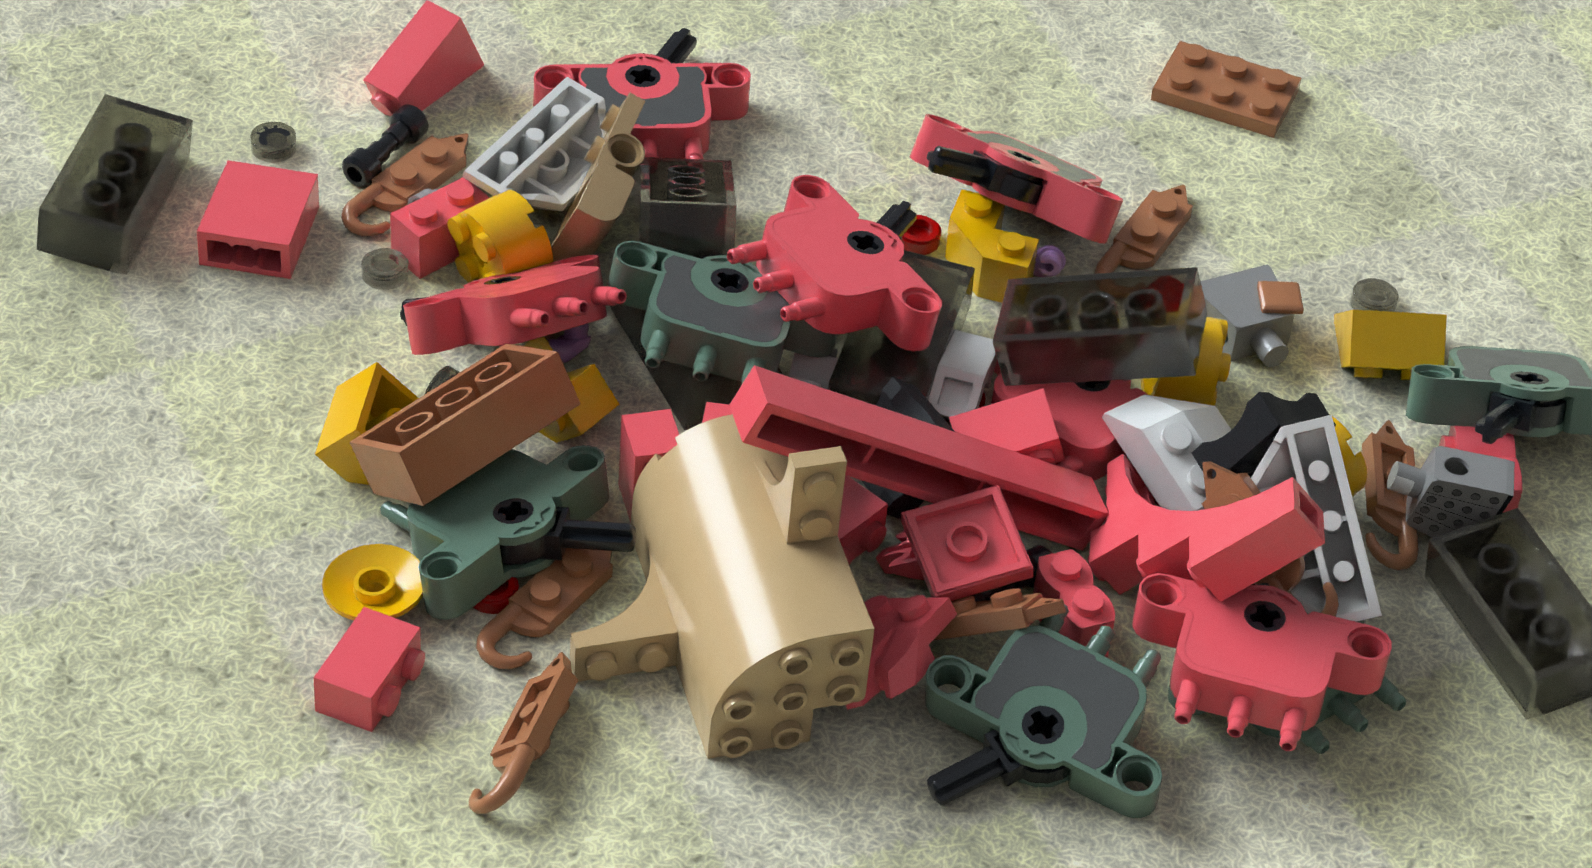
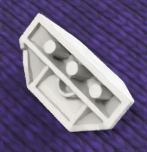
(544, 149)
(1159, 443)
(1314, 459)

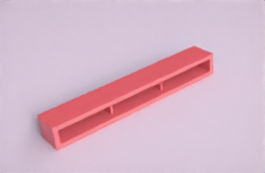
(915, 455)

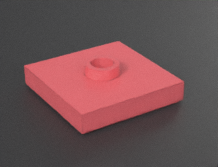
(967, 544)

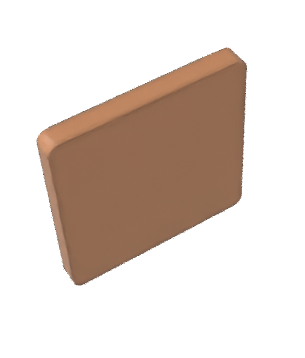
(1280, 297)

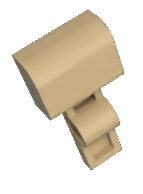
(605, 184)

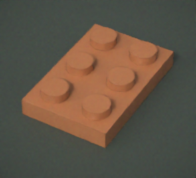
(1226, 88)

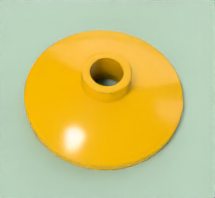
(373, 578)

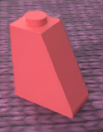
(423, 61)

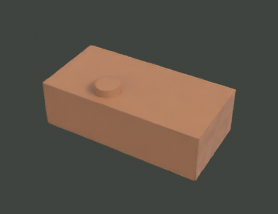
(465, 423)

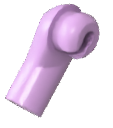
(1049, 261)
(571, 343)

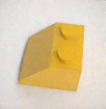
(1389, 341)
(353, 411)

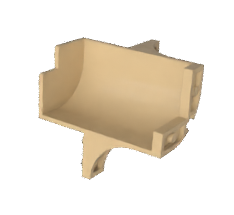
(740, 590)

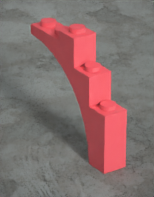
(1213, 547)

